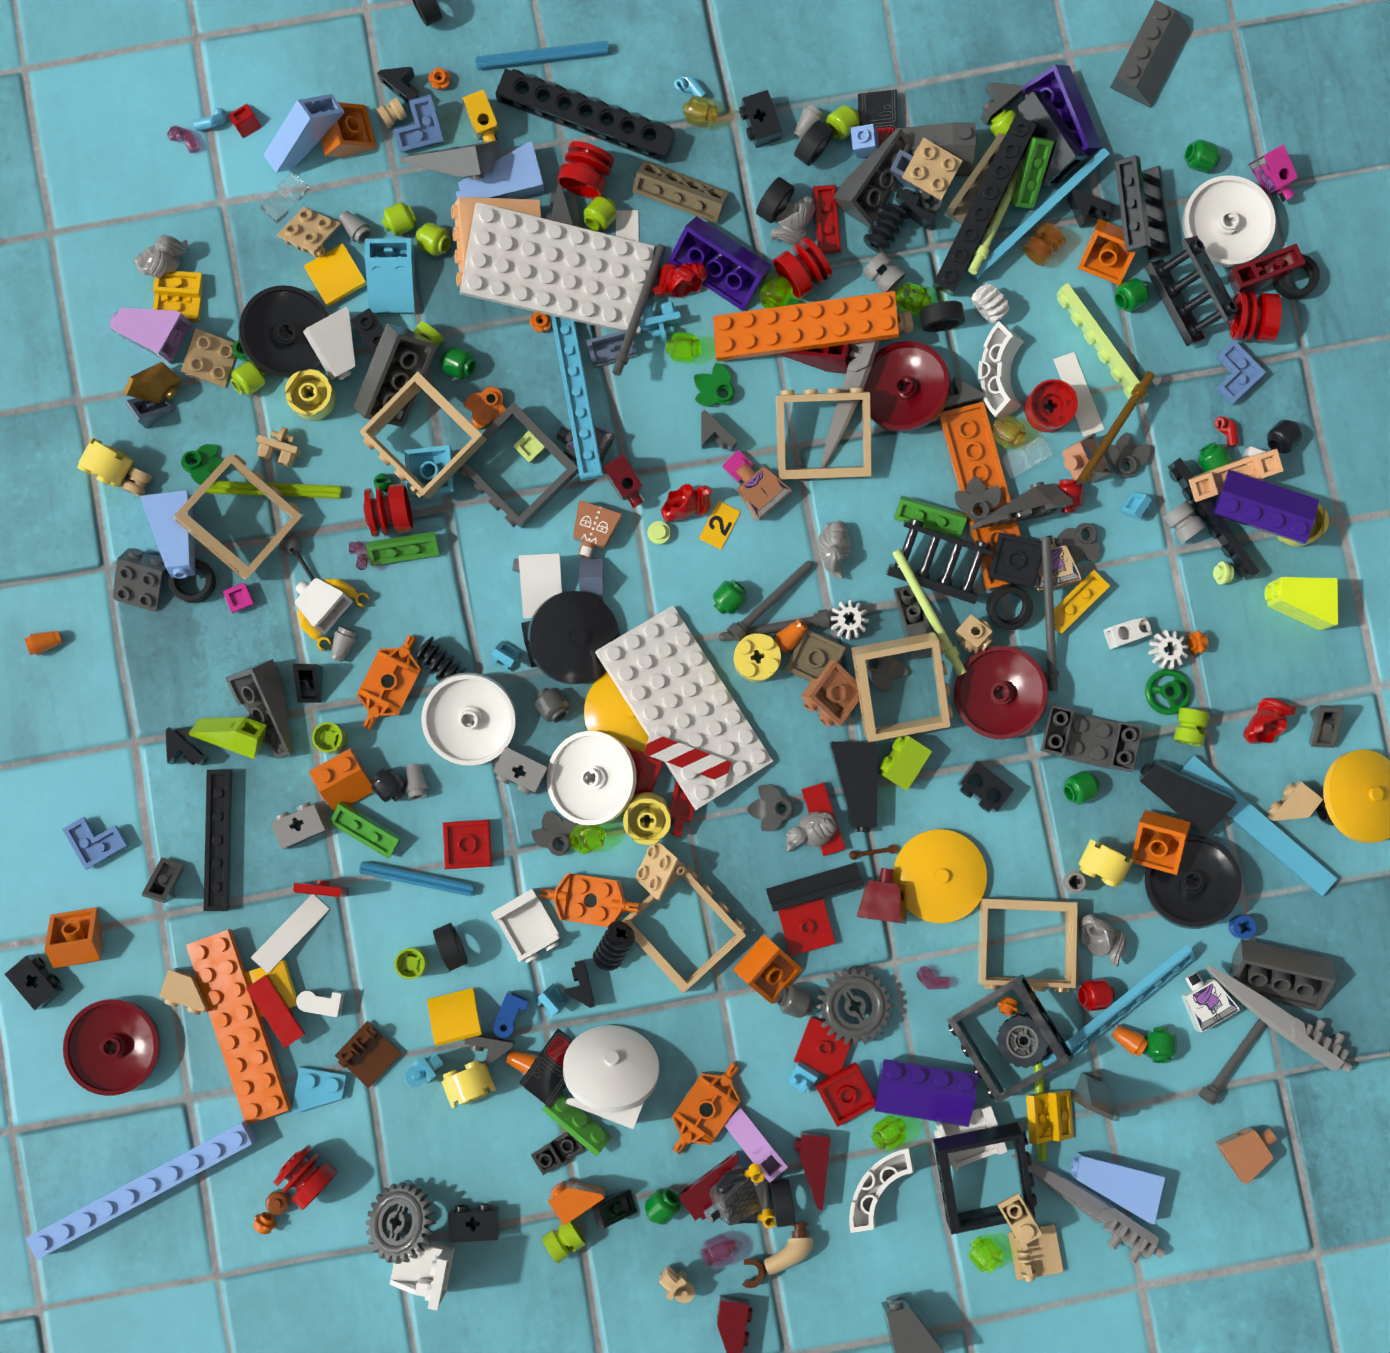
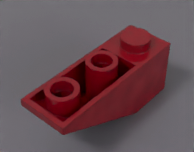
(731, 1322)

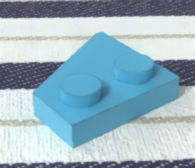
(317, 1088)

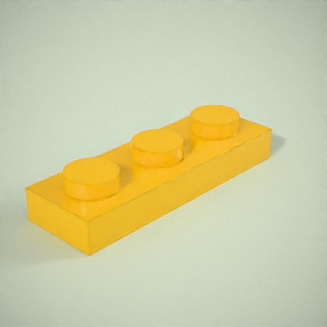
(1078, 600)

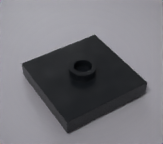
(1016, 560)

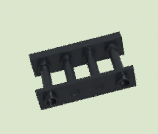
(1142, 208)
(1173, 299)
(944, 583)

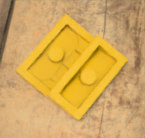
(335, 275)
(180, 293)
(282, 980)
(454, 1017)
(1049, 1116)

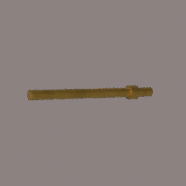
(1138, 393)

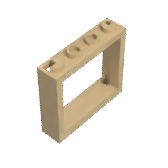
(832, 394)
(390, 410)
(212, 543)
(894, 647)
(721, 910)
(1070, 943)

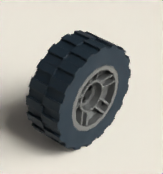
(1015, 1050)

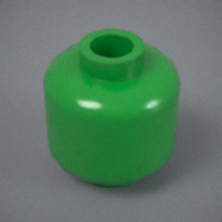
(1202, 155)
(1131, 295)
(458, 362)
(1213, 456)
(729, 597)
(1081, 787)
(1161, 1045)
(662, 1206)

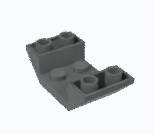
(1091, 739)

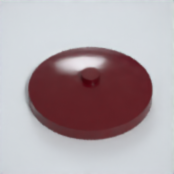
(907, 386)
(1001, 692)
(111, 1047)

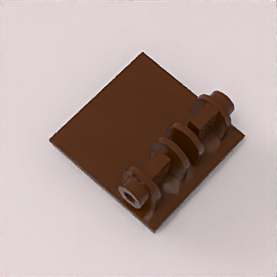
(367, 1054)

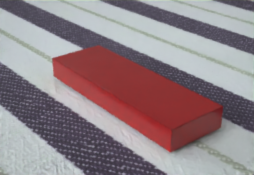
(826, 219)
(818, 801)
(275, 1011)

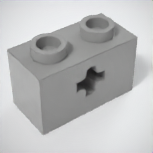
(510, 760)
(313, 825)

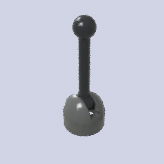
(293, 547)

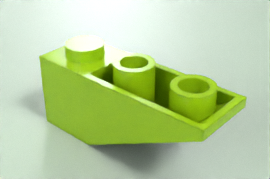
(232, 733)

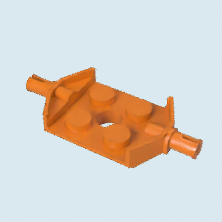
(389, 701)
(572, 894)
(707, 1089)

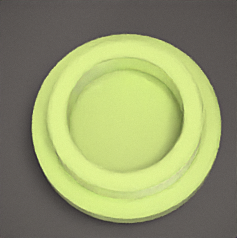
(658, 532)
(1223, 573)

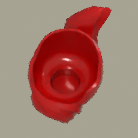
(680, 279)
(685, 502)
(1268, 721)

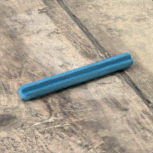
(416, 878)

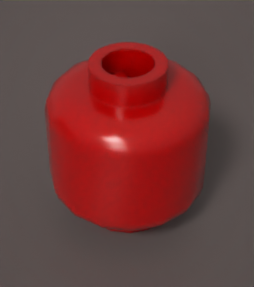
(1074, 491)
(1096, 994)

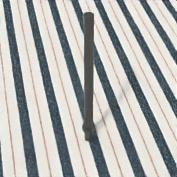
(622, 358)
(1051, 672)

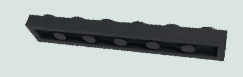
(1217, 526)
(217, 840)

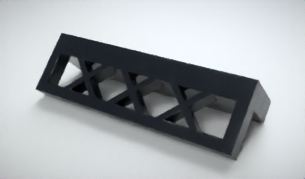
(814, 887)

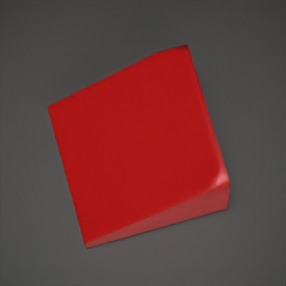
(245, 120)

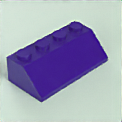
(1065, 95)
(730, 267)
(1266, 507)
(925, 1092)

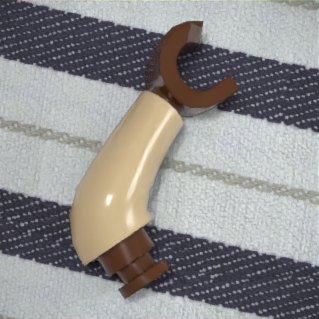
(794, 1252)

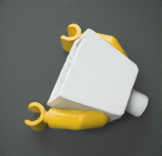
(323, 604)

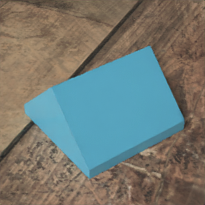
(426, 464)

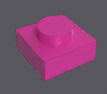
(734, 463)
(238, 597)

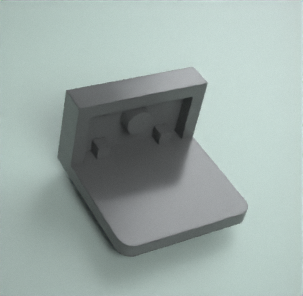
(139, 579)

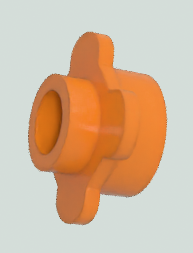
(1197, 642)

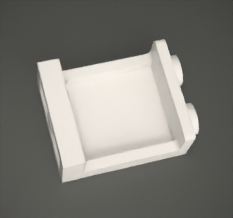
(527, 925)
(981, 1118)

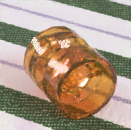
(1043, 244)

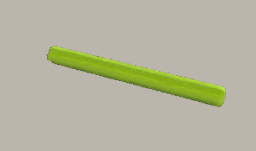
(286, 489)

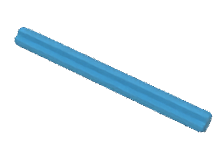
(542, 55)

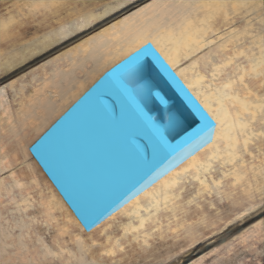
(390, 275)

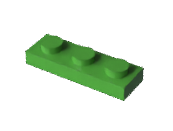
(1032, 172)
(933, 516)
(403, 548)
(365, 830)
(578, 1125)

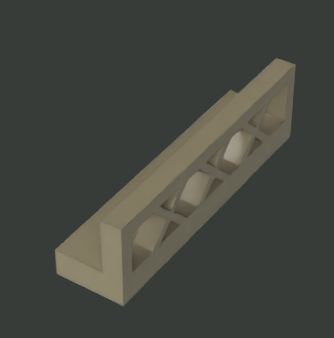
(679, 192)
(963, 200)

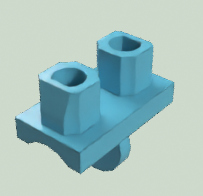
(669, 318)
(422, 1070)

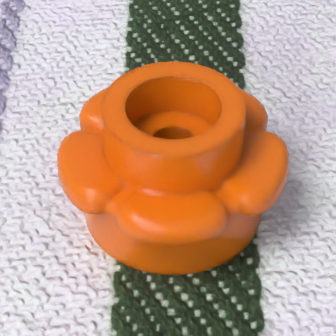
(439, 84)
(540, 327)
(1007, 1006)
(264, 1223)

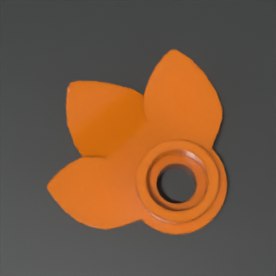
(483, 410)

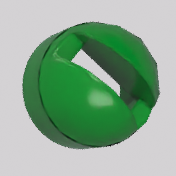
(384, 486)

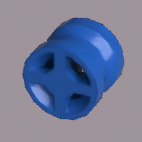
(1237, 925)

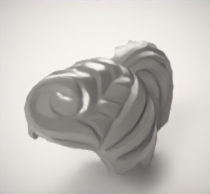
(794, 221)
(161, 257)
(834, 547)
(812, 830)
(1102, 938)

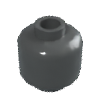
(552, 705)
(795, 1000)

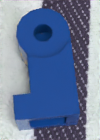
(505, 1020)

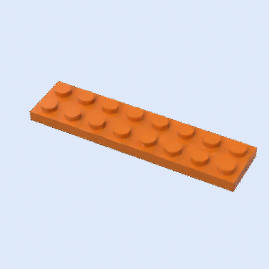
(806, 326)
(976, 455)
(238, 1027)

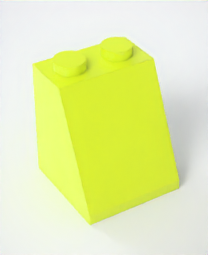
(1305, 599)

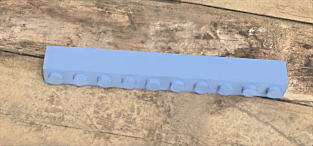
(141, 1189)

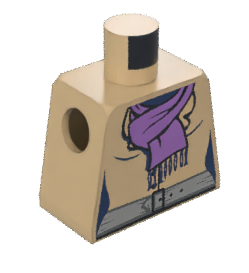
(1063, 568)

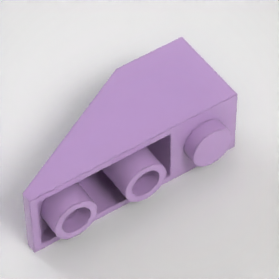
(755, 1145)

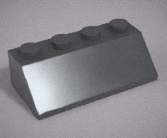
(1151, 54)
(394, 363)
(1283, 974)

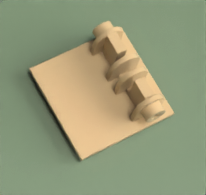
(932, 168)
(308, 231)
(209, 358)
(657, 869)
(1038, 1257)

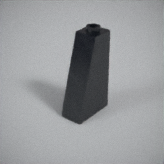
(1066, 150)
(857, 775)
(1187, 795)

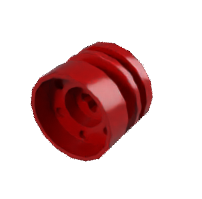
(585, 169)
(803, 267)
(1257, 316)
(1058, 395)
(388, 510)
(305, 1177)

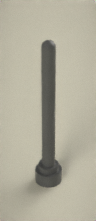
(818, 619)
(738, 630)
(1211, 1092)

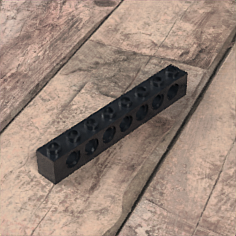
(571, 118)
(984, 205)

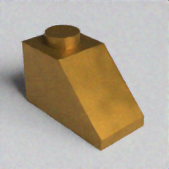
(153, 384)

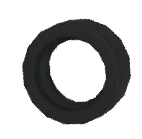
(428, 11)
(813, 142)
(775, 200)
(1293, 294)
(942, 316)
(204, 593)
(1021, 619)
(450, 946)
(783, 1203)

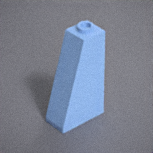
(302, 131)
(512, 177)
(172, 540)
(1125, 1185)

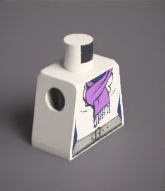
(1207, 1002)

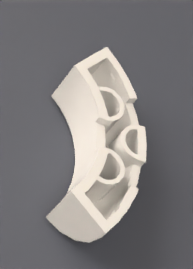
(995, 370)
(873, 1185)

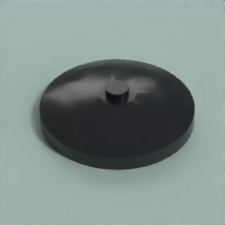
(274, 328)
(568, 633)
(1203, 888)

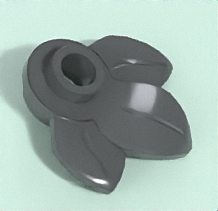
(1127, 452)
(977, 496)
(1077, 545)
(888, 669)
(766, 808)
(553, 830)

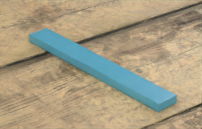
(1041, 213)
(577, 399)
(1266, 832)
(1126, 1003)

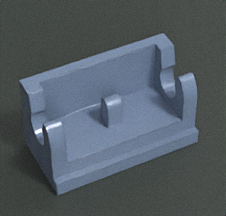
(604, 348)

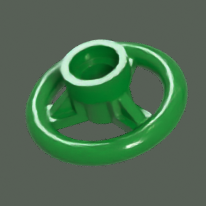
(1176, 691)

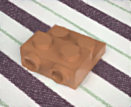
(831, 695)

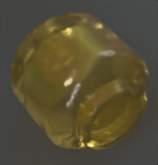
(700, 111)
(1009, 432)

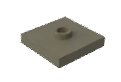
(813, 655)

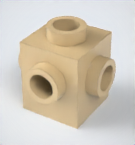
(974, 635)

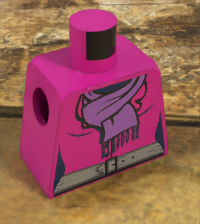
(1275, 172)

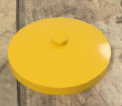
(609, 713)
(1359, 795)
(941, 875)

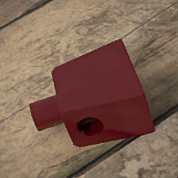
(619, 470)
(884, 899)

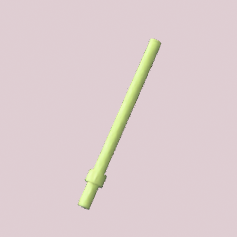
(982, 250)
(951, 652)

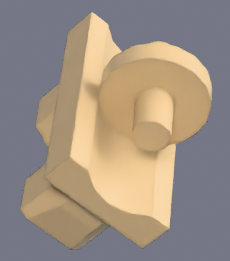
(268, 445)
(676, 1285)

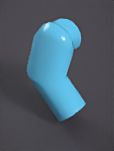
(689, 84)
(218, 118)

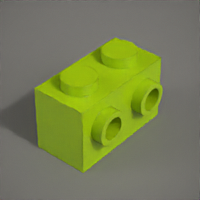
(904, 761)

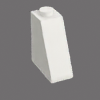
(333, 343)

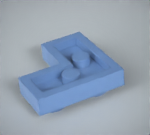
(424, 130)
(1243, 370)
(93, 848)

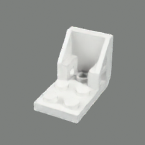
(426, 1274)

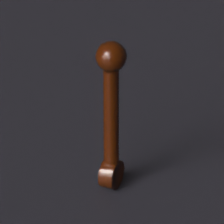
(891, 849)

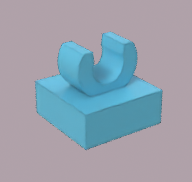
(1136, 505)
(506, 654)
(552, 999)
(802, 1077)

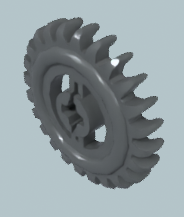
(842, 986)
(399, 1222)

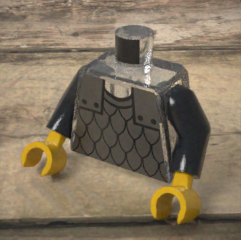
(736, 1198)

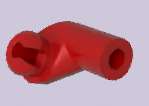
(1229, 429)

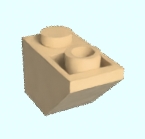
(1296, 803)
(183, 990)
(1020, 1219)

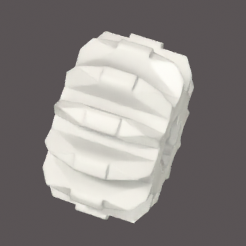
(990, 303)
(839, 619)
(1163, 641)

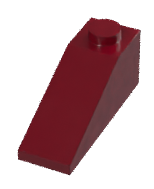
(1265, 269)
(828, 359)
(814, 1155)
(697, 1196)

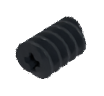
(885, 226)
(437, 660)
(613, 946)

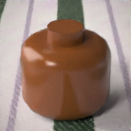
(278, 1202)

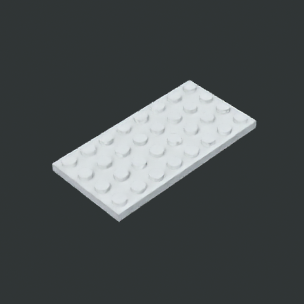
(554, 268)
(683, 700)

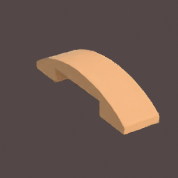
(1254, 466)

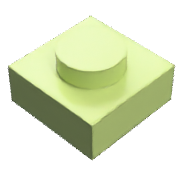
(529, 447)

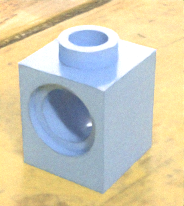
(864, 140)

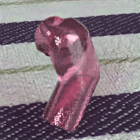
(177, 132)
(362, 557)
(931, 982)

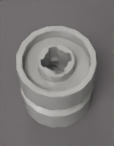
(890, 278)
(1184, 521)

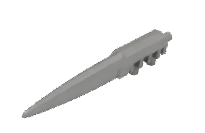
(856, 376)
(1301, 1034)
(1117, 1223)

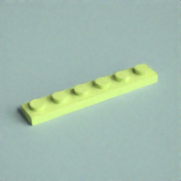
(1095, 336)

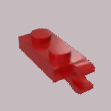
(680, 809)

